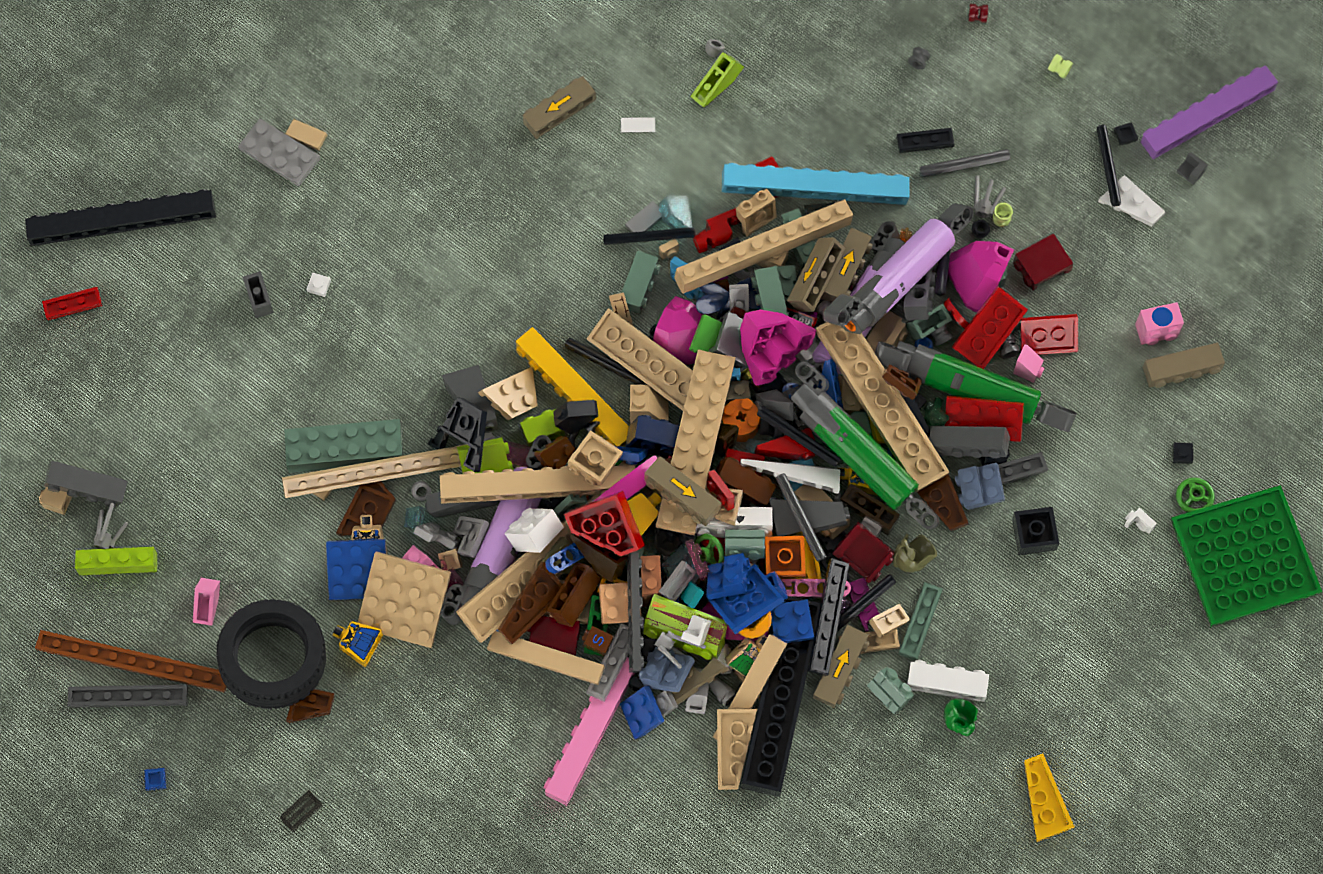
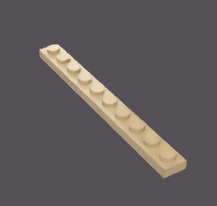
(371, 472)

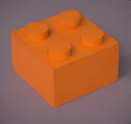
(785, 556)

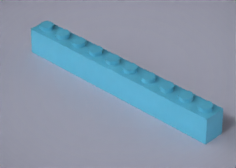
(815, 184)

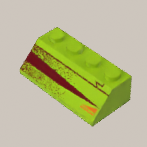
(672, 616)

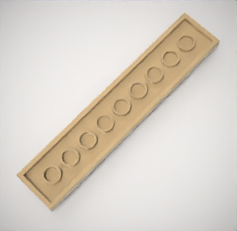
(883, 404)
(698, 431)
(491, 605)

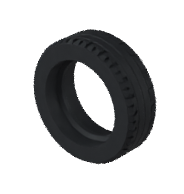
(261, 615)

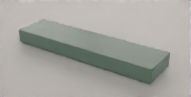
(920, 621)

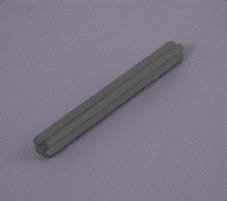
(966, 162)
(800, 517)

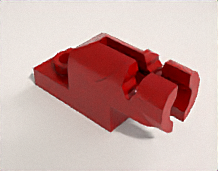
(717, 231)

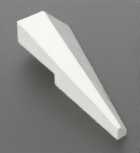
(815, 476)

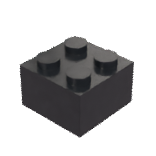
(1035, 530)

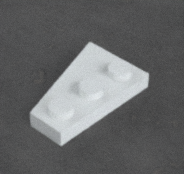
(1135, 203)

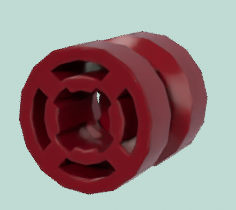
(974, 11)

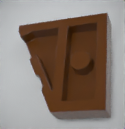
(900, 380)
(556, 453)
(314, 705)

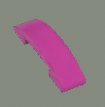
(631, 482)

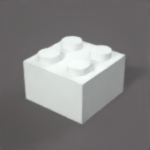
(534, 530)

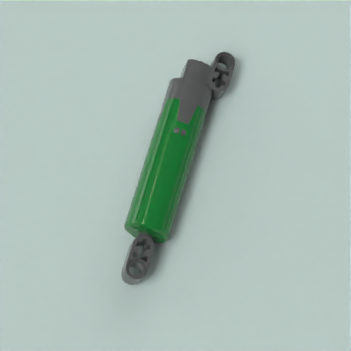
(857, 447)

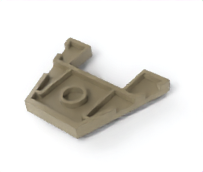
(696, 679)

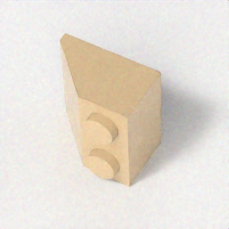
(648, 402)

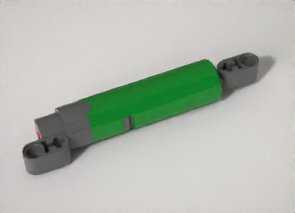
(970, 381)

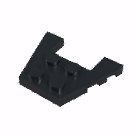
(466, 424)

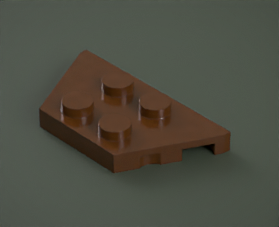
(369, 500)

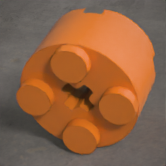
(744, 410)

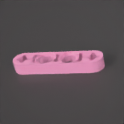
(812, 587)

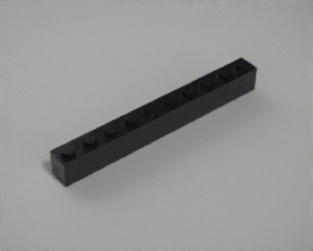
(120, 217)

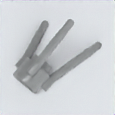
(983, 207)
(102, 539)
(666, 643)

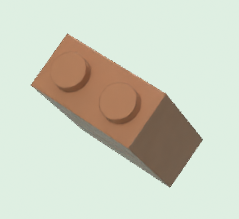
(650, 578)

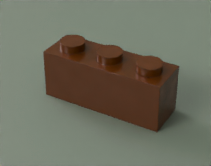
(755, 488)
(574, 594)

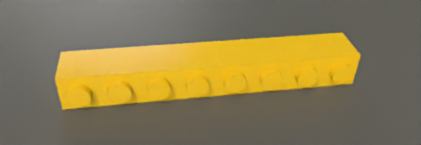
(570, 384)

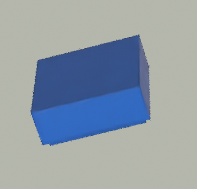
(155, 779)

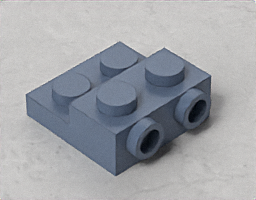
(980, 486)
(663, 673)

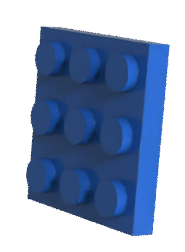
(350, 566)
(745, 608)

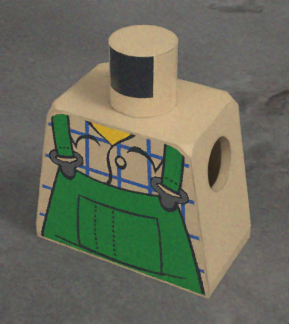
(744, 654)

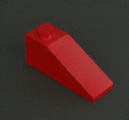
(785, 448)

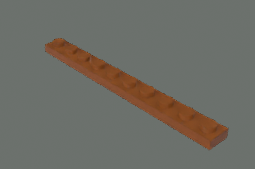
(130, 660)

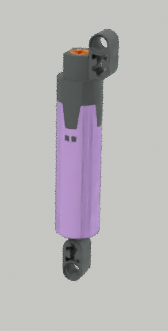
(899, 272)

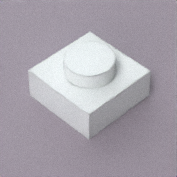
(318, 284)

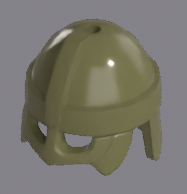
(914, 555)

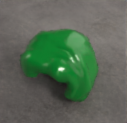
(960, 716)

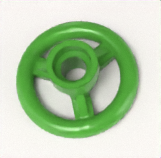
(1195, 489)
(707, 552)

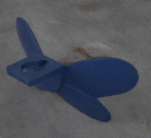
(718, 298)

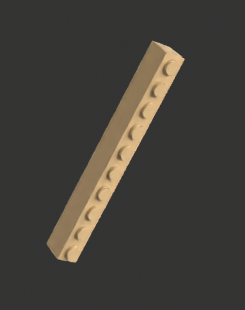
(763, 246)
(522, 484)

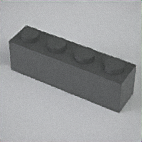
(970, 441)
(85, 483)

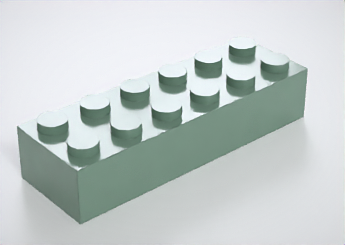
(342, 445)

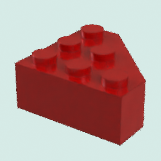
(607, 524)

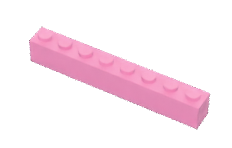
(586, 740)

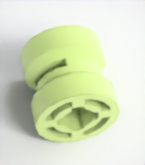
(1060, 66)
(1002, 210)

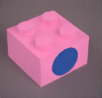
(1159, 324)

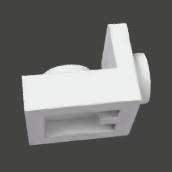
(1142, 521)

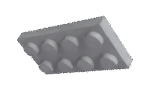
(279, 152)

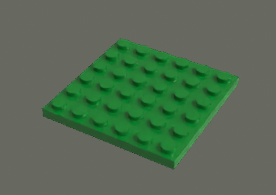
(1246, 555)

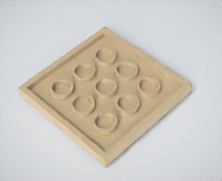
(404, 599)

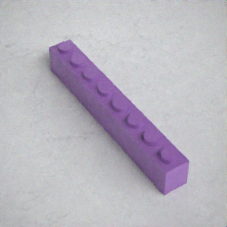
(1209, 111)

